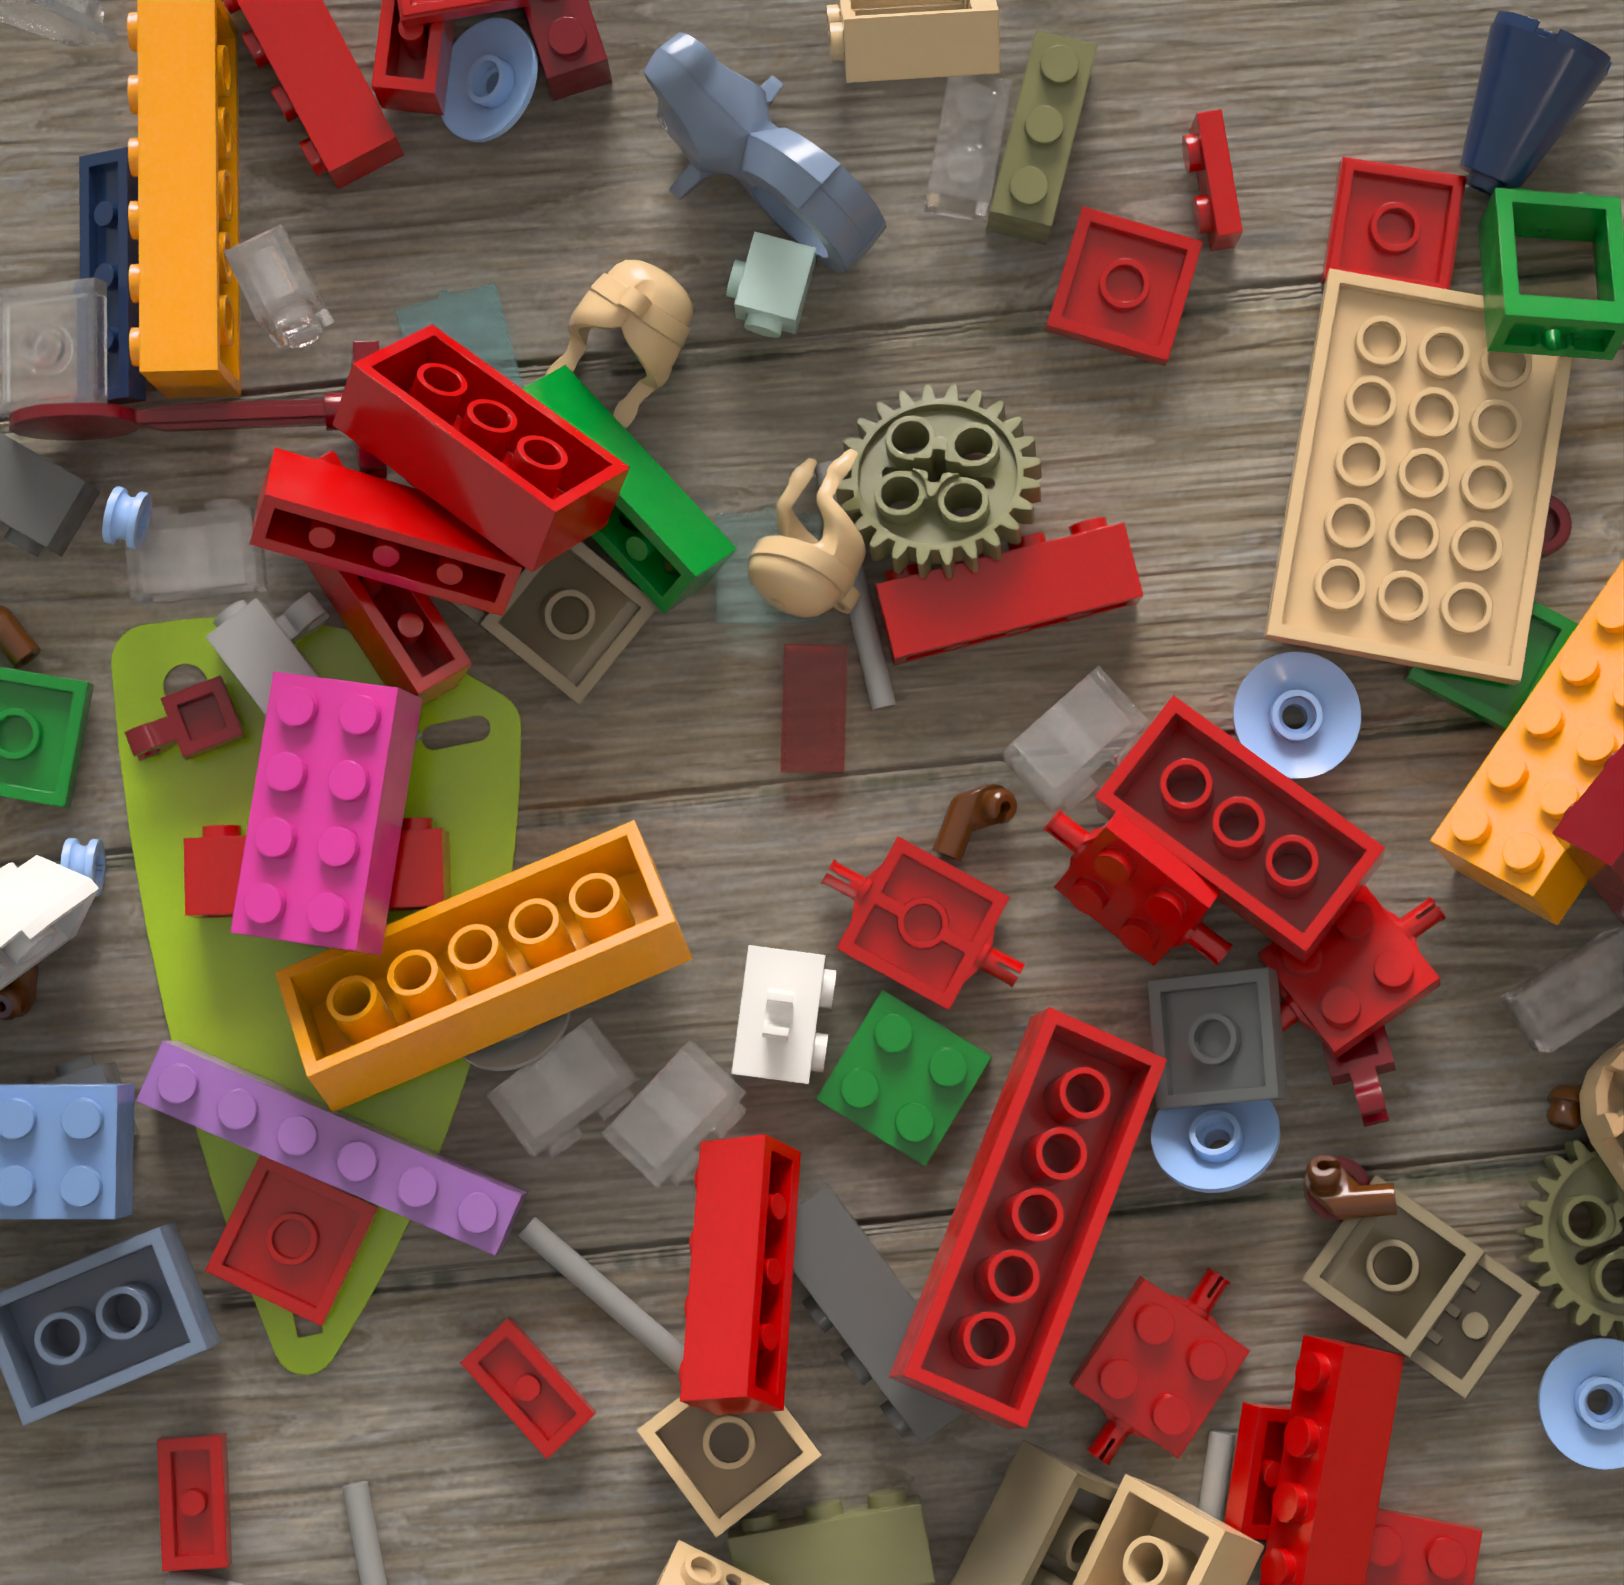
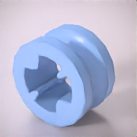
(127, 518)
(85, 860)

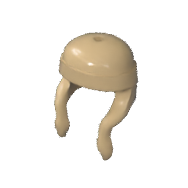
(653, 320)
(798, 570)

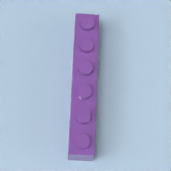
(332, 1146)

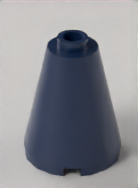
(1525, 99)

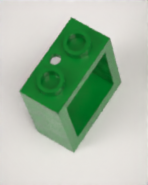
(1525, 321)

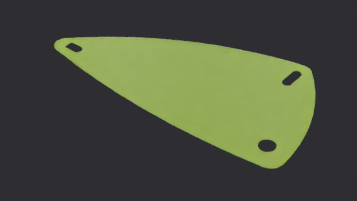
(223, 984)

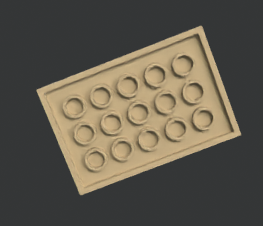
(1417, 484)

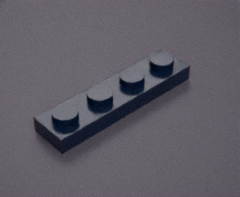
(107, 255)

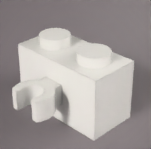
(781, 1015)

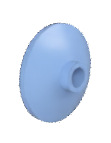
(489, 79)
(1319, 691)
(1184, 1136)
(1575, 1430)

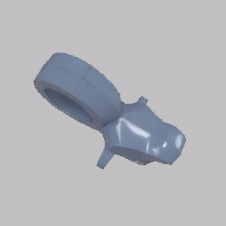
(728, 130)

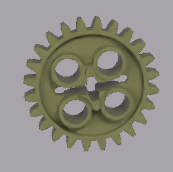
(947, 433)
(1590, 1183)

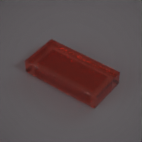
(814, 709)

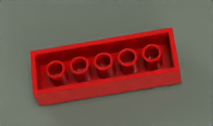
(1028, 1219)

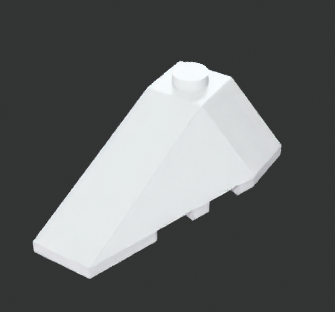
(38, 912)

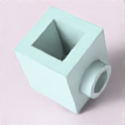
(772, 284)

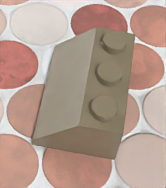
(1037, 1522)

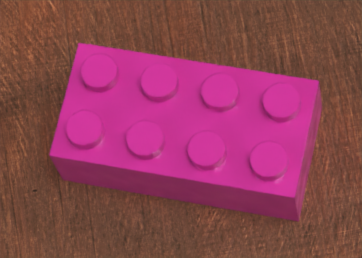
(326, 813)

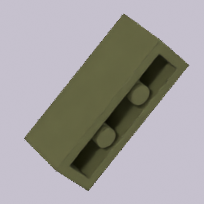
(1041, 137)
(837, 1545)

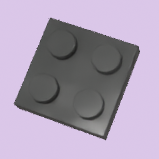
(1218, 1038)

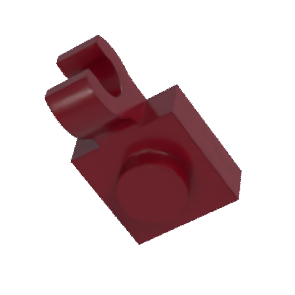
(196, 720)
(1362, 1067)

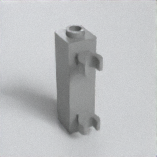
(258, 643)

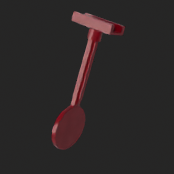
(101, 421)

